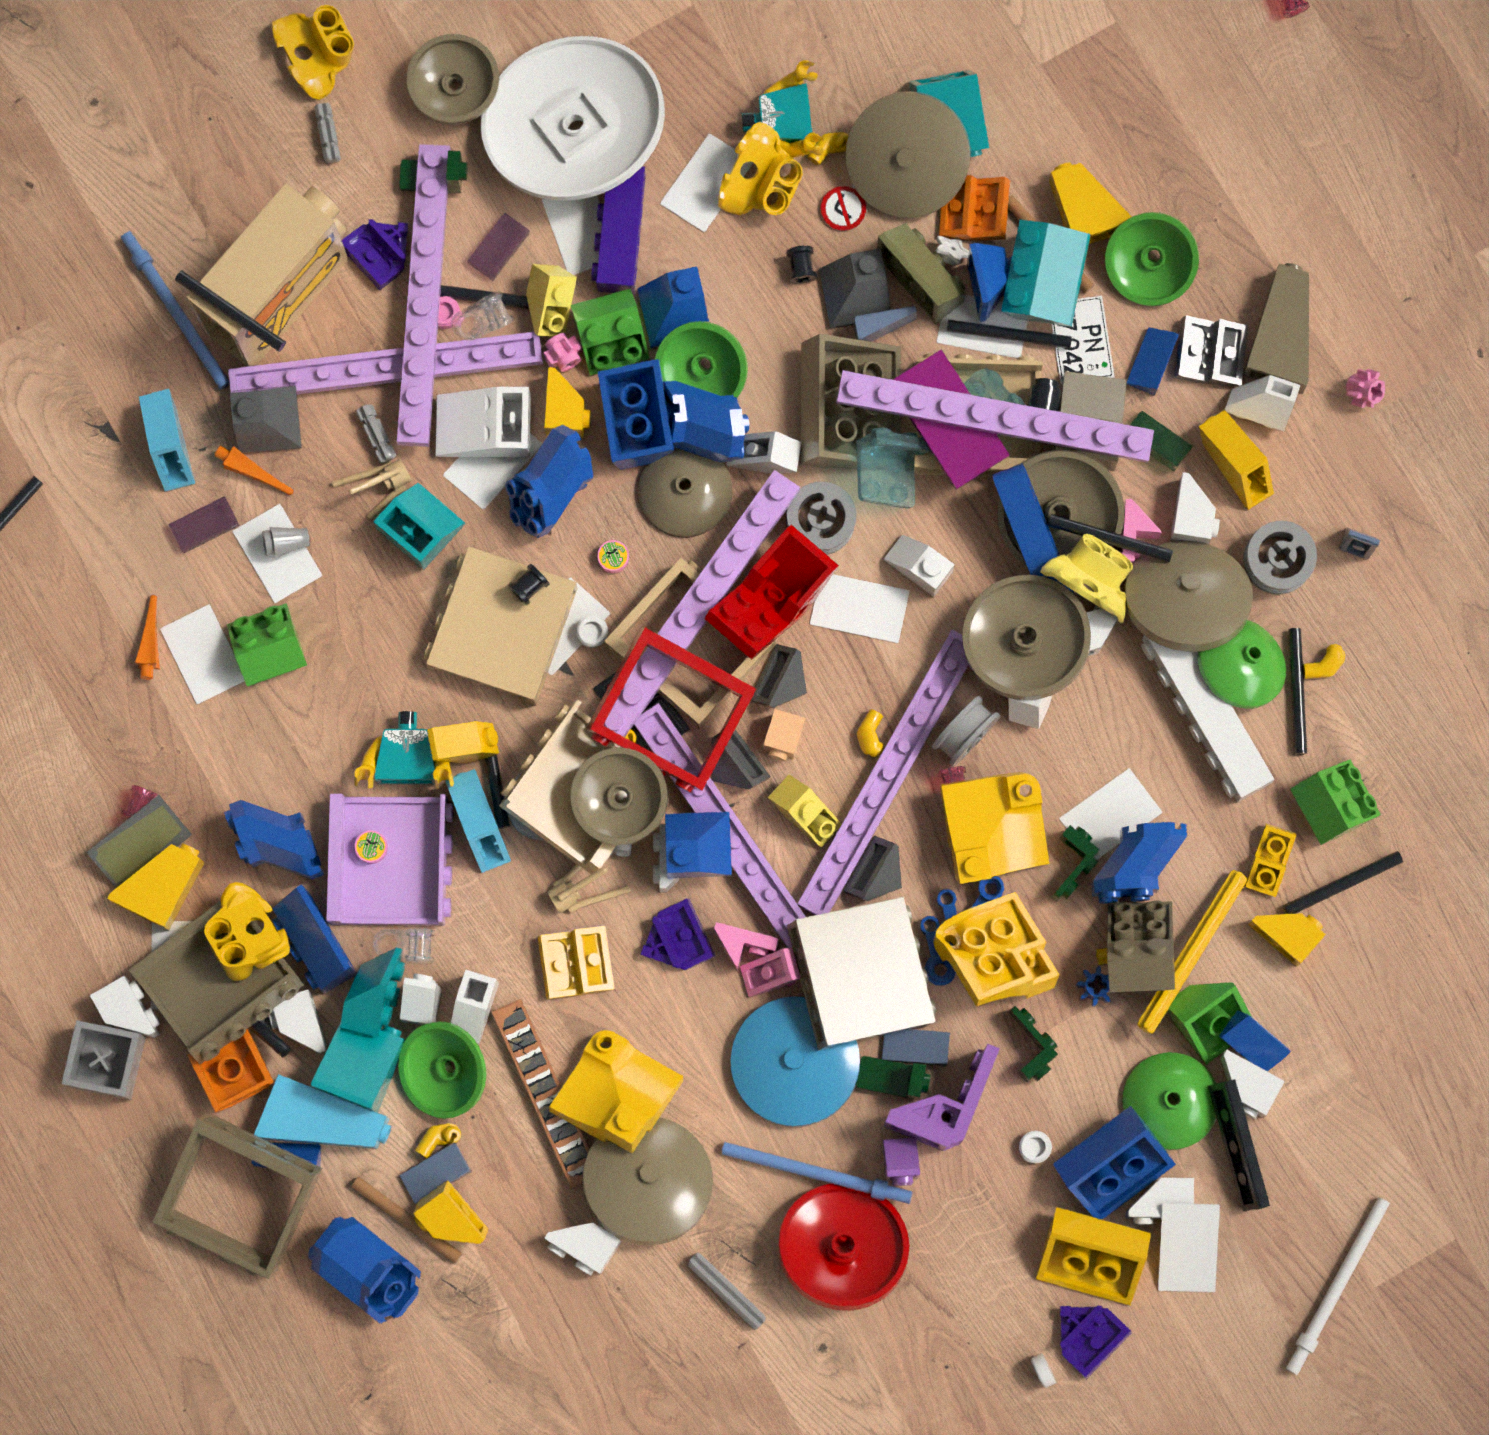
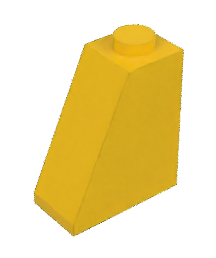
(1085, 202)
(1237, 459)
(160, 886)

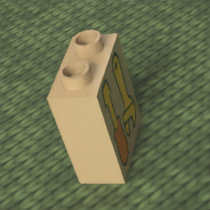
(273, 270)

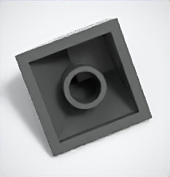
(854, 287)
(266, 418)

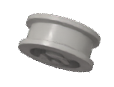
(830, 495)
(1299, 541)
(965, 731)

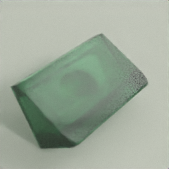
(1166, 445)

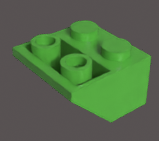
(610, 331)
(266, 644)
(1335, 801)

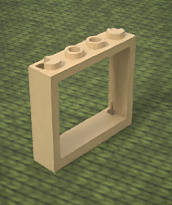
(668, 691)

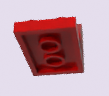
(773, 593)

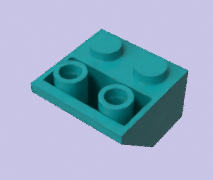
(418, 524)
(373, 994)

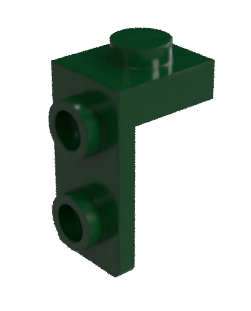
(455, 174)
(1080, 843)
(1039, 1065)
(893, 1077)

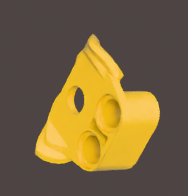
(319, 71)
(762, 147)
(239, 907)

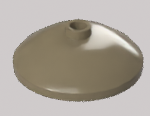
(450, 61)
(685, 511)
(595, 792)

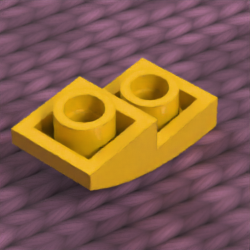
(1270, 860)

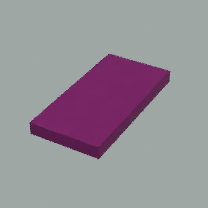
(958, 450)

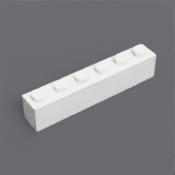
(1212, 722)

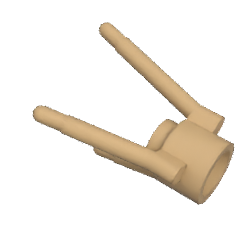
(392, 475)
(565, 895)

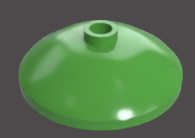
(1145, 279)
(697, 340)
(1238, 676)
(428, 1073)
(1148, 1094)

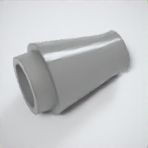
(282, 540)

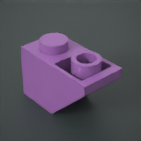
(901, 1161)

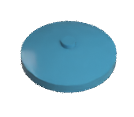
(783, 1071)

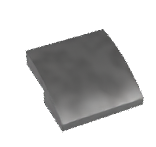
(1211, 351)

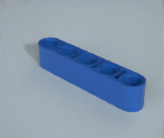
(1026, 518)

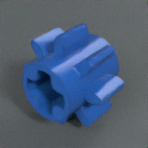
(1089, 991)

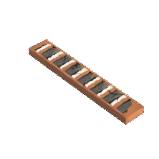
(542, 1087)

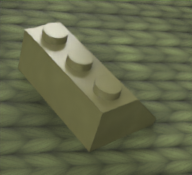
(921, 272)

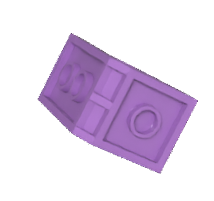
(923, 1117)

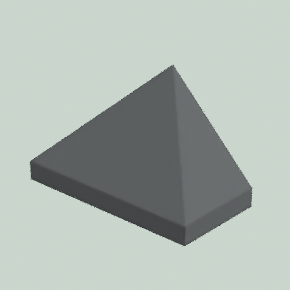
(781, 678)
(738, 765)
(876, 872)

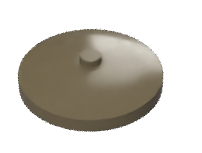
(908, 154)
(1071, 488)
(1190, 601)
(1026, 637)
(649, 1192)

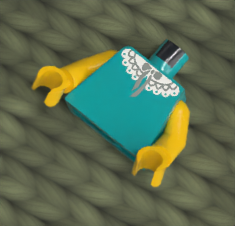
(788, 112)
(403, 757)

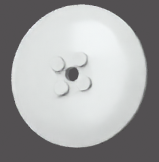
(567, 83)

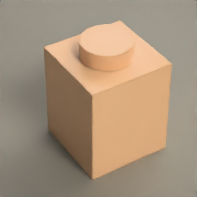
(783, 735)

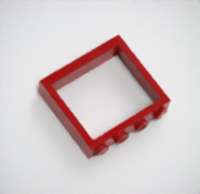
(695, 664)

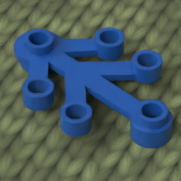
(950, 911)

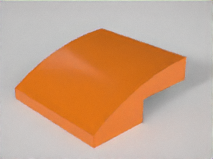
(977, 210)

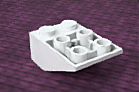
(484, 423)

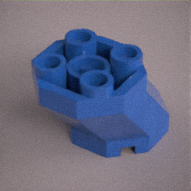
(705, 422)
(549, 482)
(273, 839)
(1138, 862)
(365, 1269)

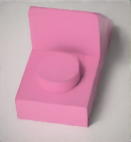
(1137, 525)
(735, 939)
(770, 972)

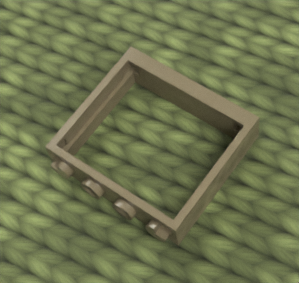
(258, 1150)

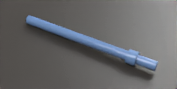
(143, 261)
(878, 1189)

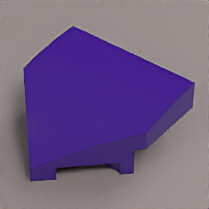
(378, 250)
(678, 937)
(1090, 1336)

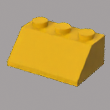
(1093, 1256)

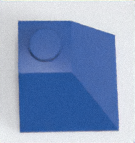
(988, 276)
(671, 302)
(698, 845)

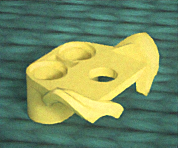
(1097, 566)

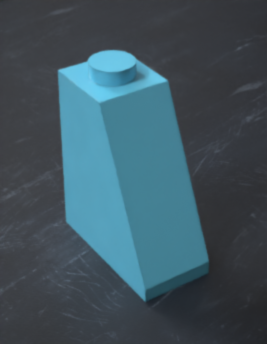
(166, 440)
(478, 821)

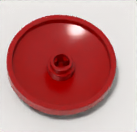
(843, 1247)

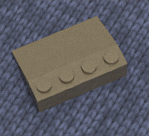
(830, 428)

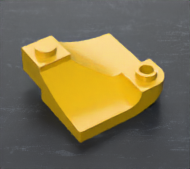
(994, 825)
(996, 951)
(616, 1092)

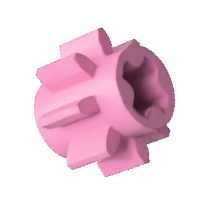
(563, 352)
(1365, 388)

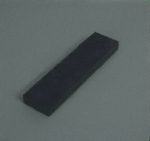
(1239, 1145)

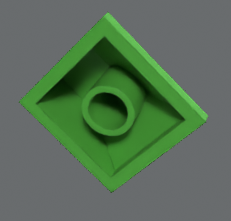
(1203, 1013)

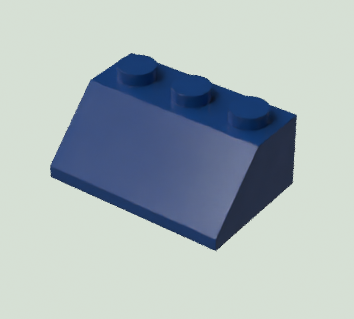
(636, 414)
(312, 940)
(1114, 1164)

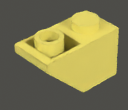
(550, 298)
(805, 810)

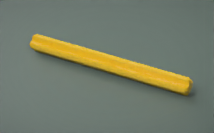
(1193, 950)

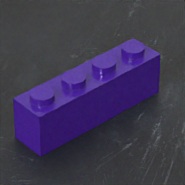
(619, 235)

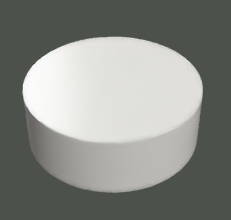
(592, 631)
(1035, 1147)
(1043, 1370)

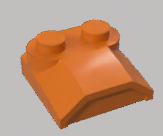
(234, 1073)

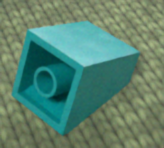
(963, 96)
(359, 1066)

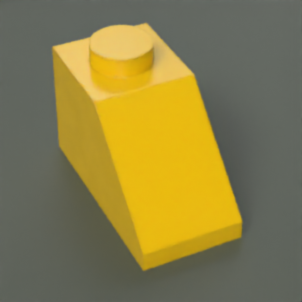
(564, 405)
(463, 742)
(1289, 934)
(449, 1216)

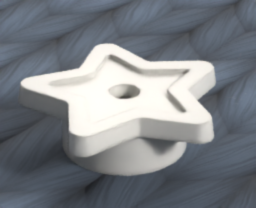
(951, 250)

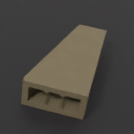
(1283, 330)

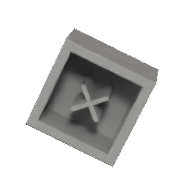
(103, 1060)

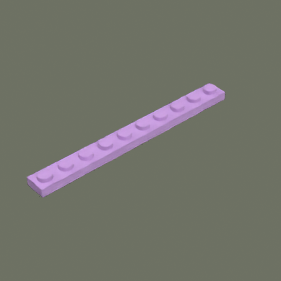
(423, 297)
(386, 365)
(995, 416)
(703, 595)
(886, 777)
(745, 855)

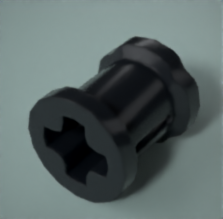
(801, 264)
(528, 584)

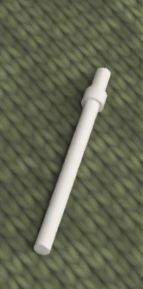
(1308, 1341)

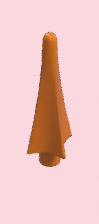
(241, 464)
(147, 655)

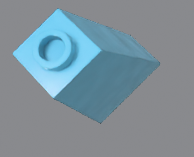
(315, 1117)

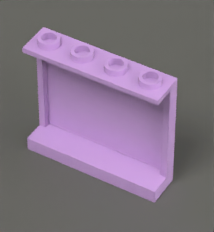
(409, 880)

